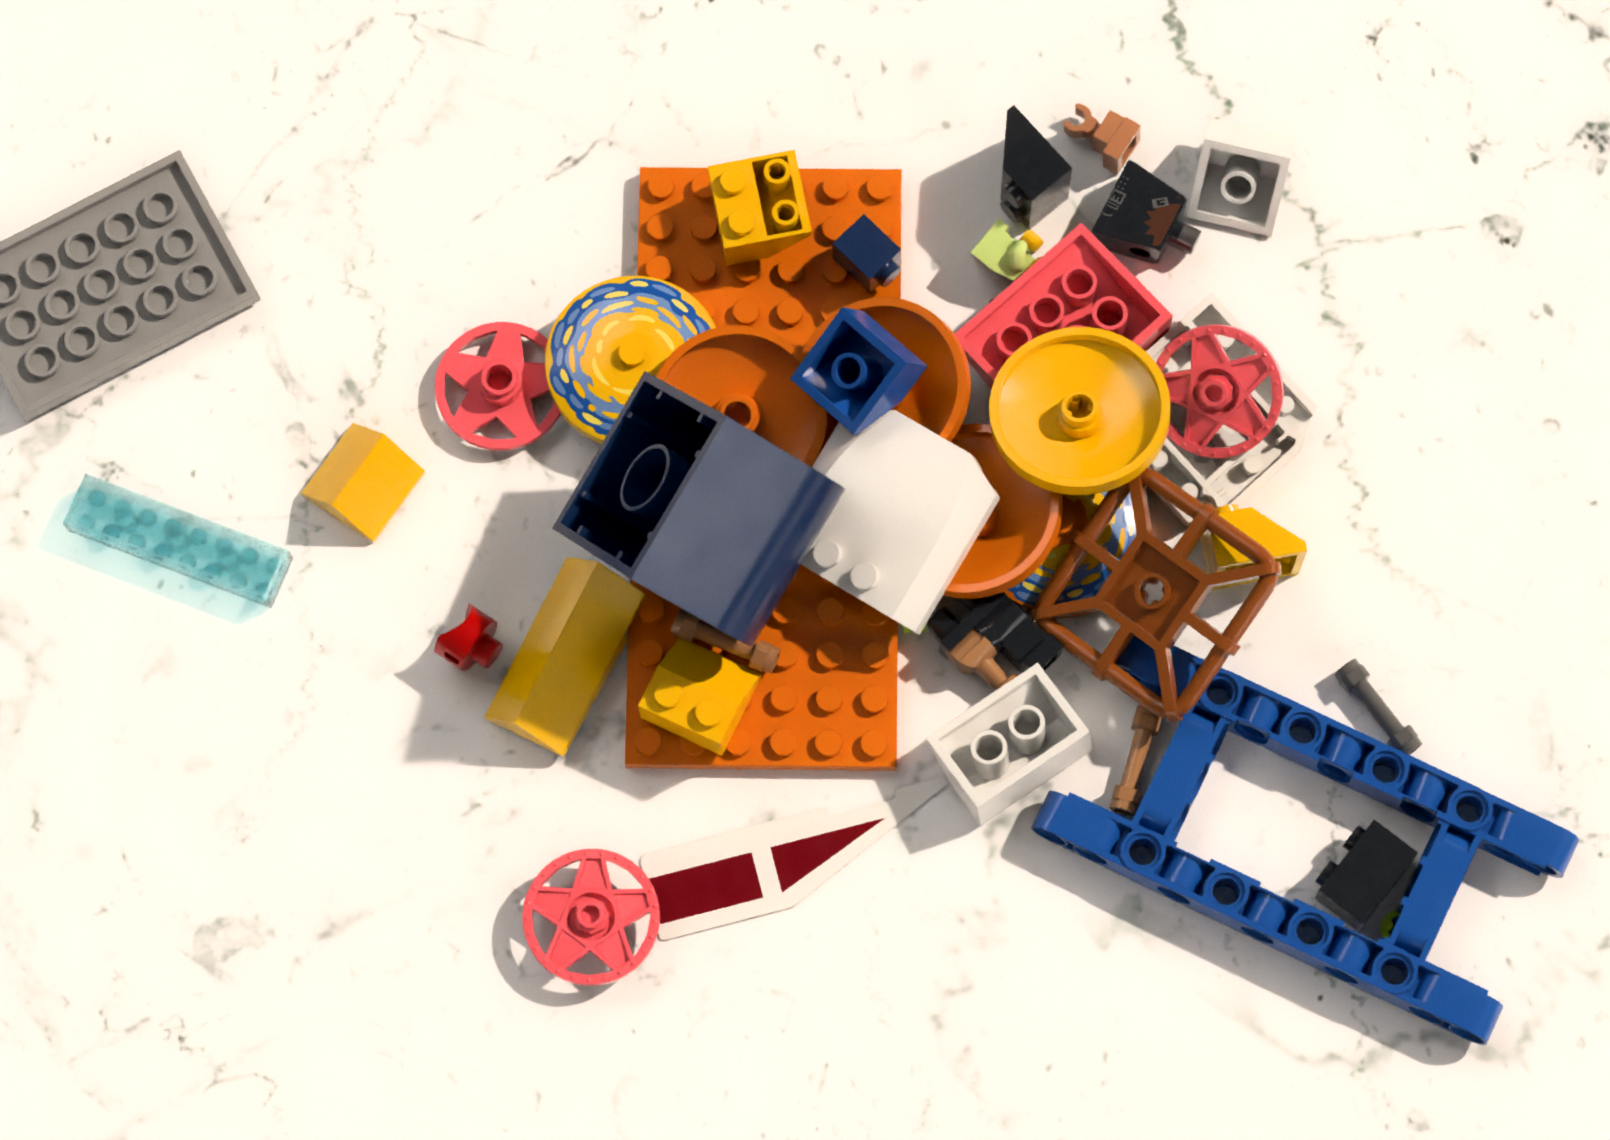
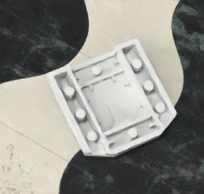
(1240, 476)
(903, 516)

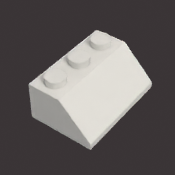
(1010, 743)

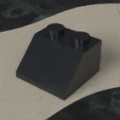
(1032, 173)

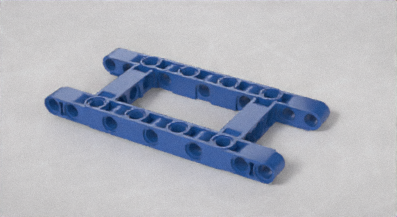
(1273, 920)

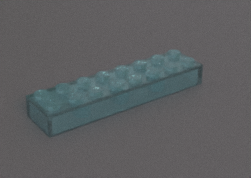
(178, 540)

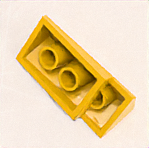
(566, 655)

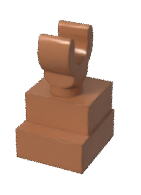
(1112, 138)

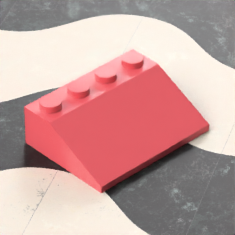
(1066, 288)

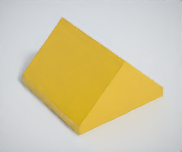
(364, 481)

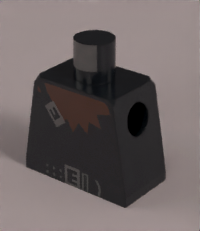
(1144, 217)

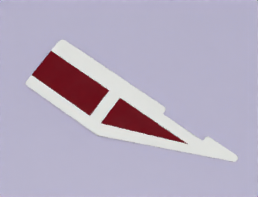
(767, 863)

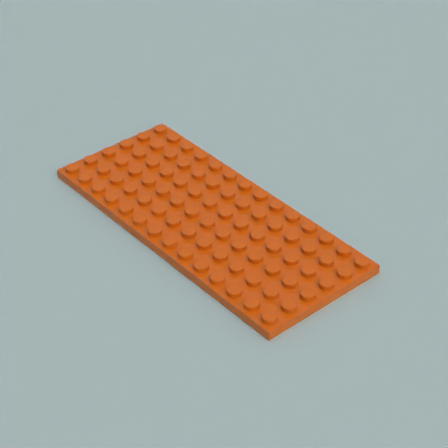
(838, 660)

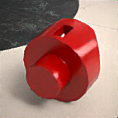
(470, 641)

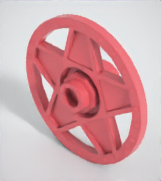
(496, 387)
(1220, 390)
(591, 917)

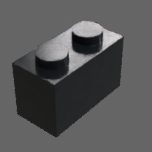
(1365, 874)

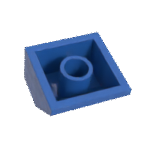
(857, 370)

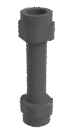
(1354, 678)

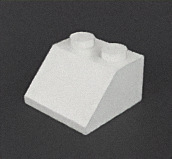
(1240, 177)

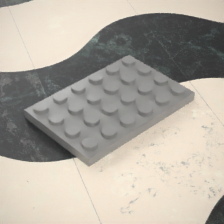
(113, 284)

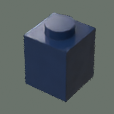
(867, 254)

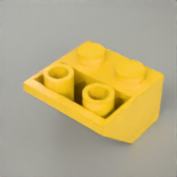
(759, 206)

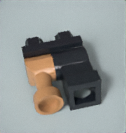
(987, 630)

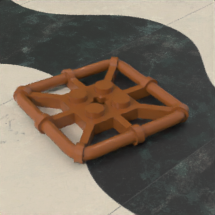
(1183, 587)

